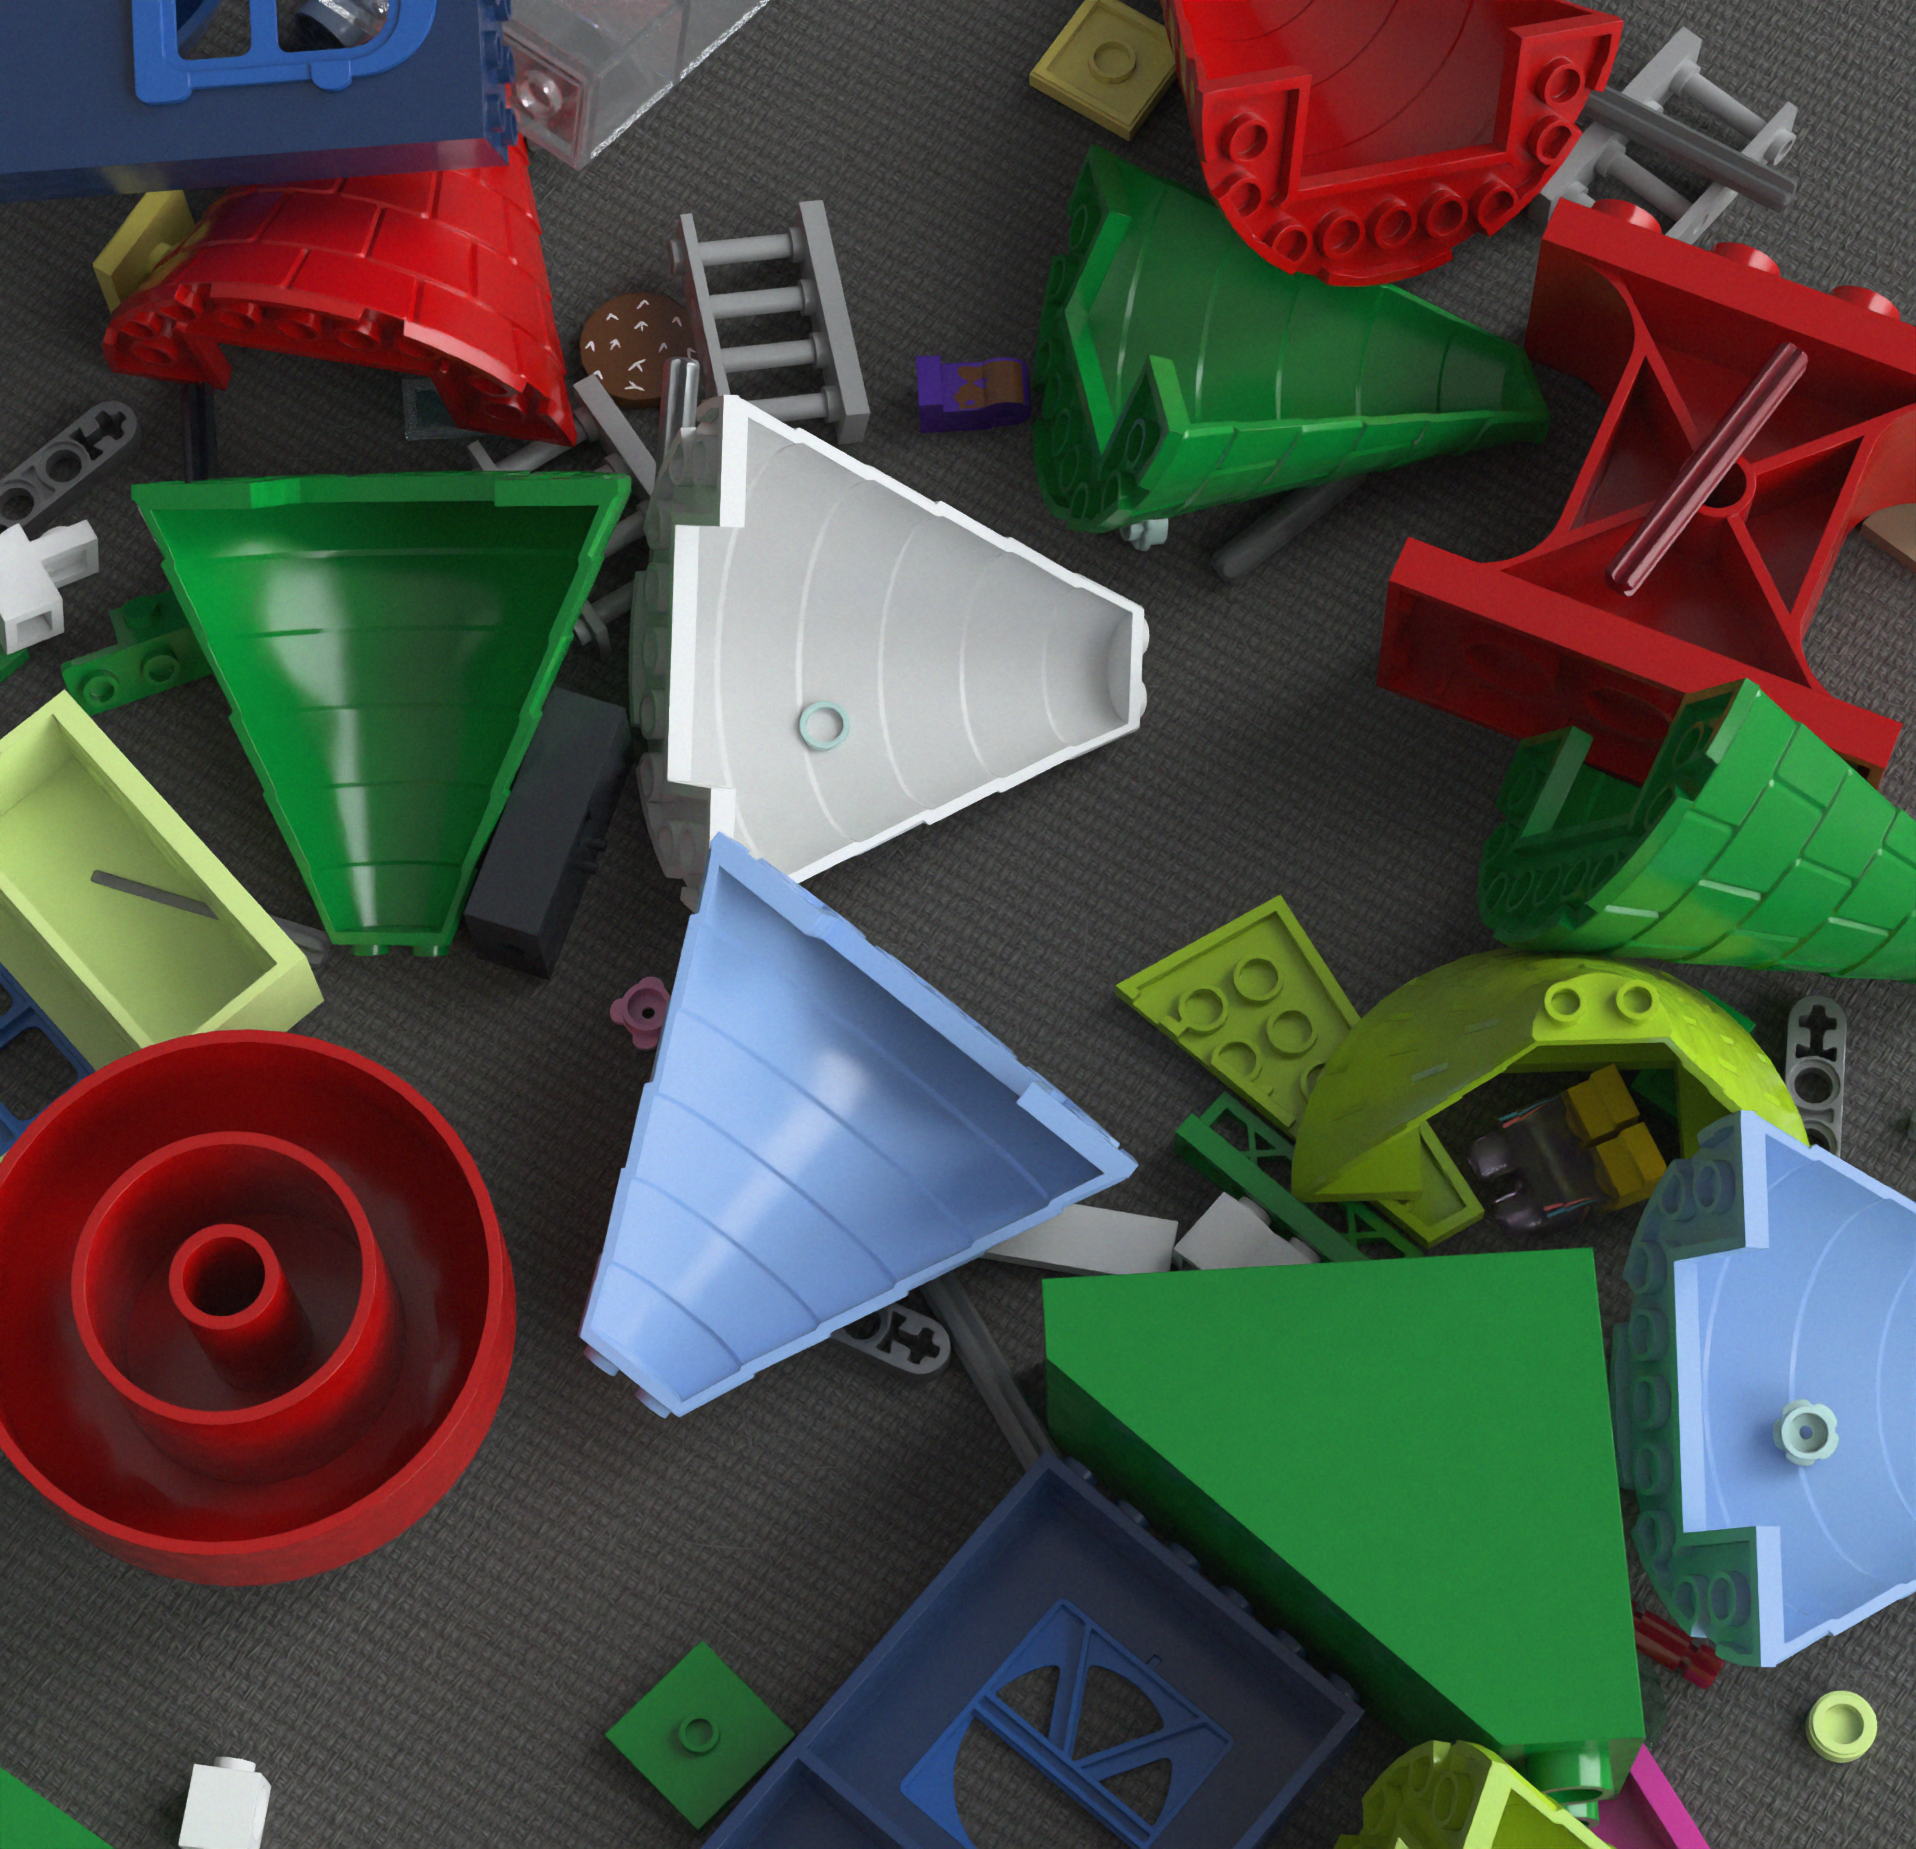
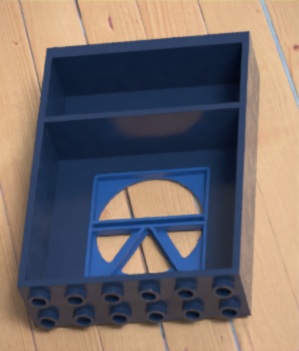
(1072, 1587)

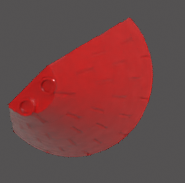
(1382, 127)
(369, 273)

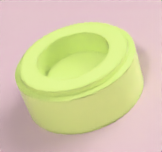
(1841, 1726)

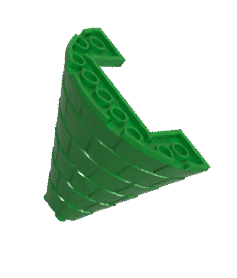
(1213, 378)
(385, 662)
(1730, 854)

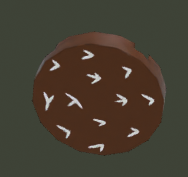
(630, 343)

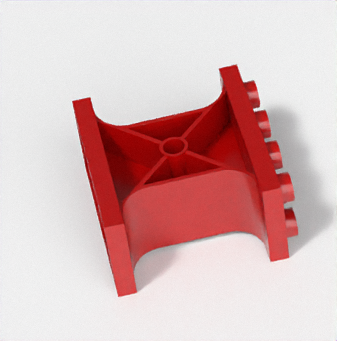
(1669, 350)

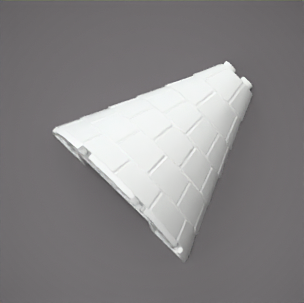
(825, 580)

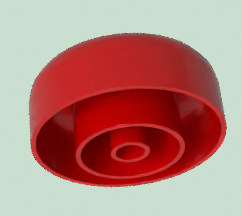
(247, 1307)

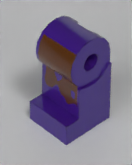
(972, 394)

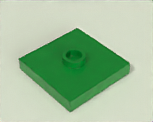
(700, 1737)

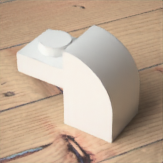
(30, 578)

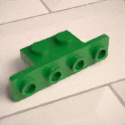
(151, 655)

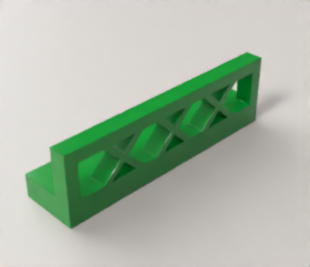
(1240, 1176)

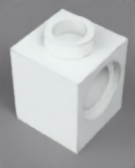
(225, 1806)

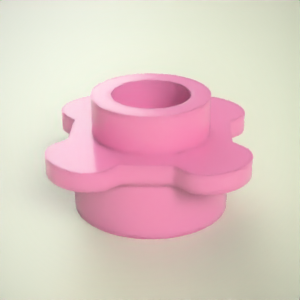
(629, 1010)

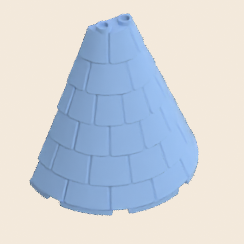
(811, 1145)
(1756, 1287)

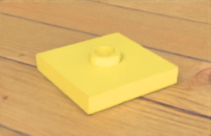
(1108, 66)
(141, 243)

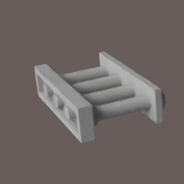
(1603, 149)
(816, 294)
(601, 421)

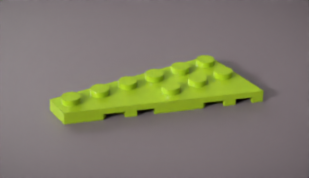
(1264, 1022)

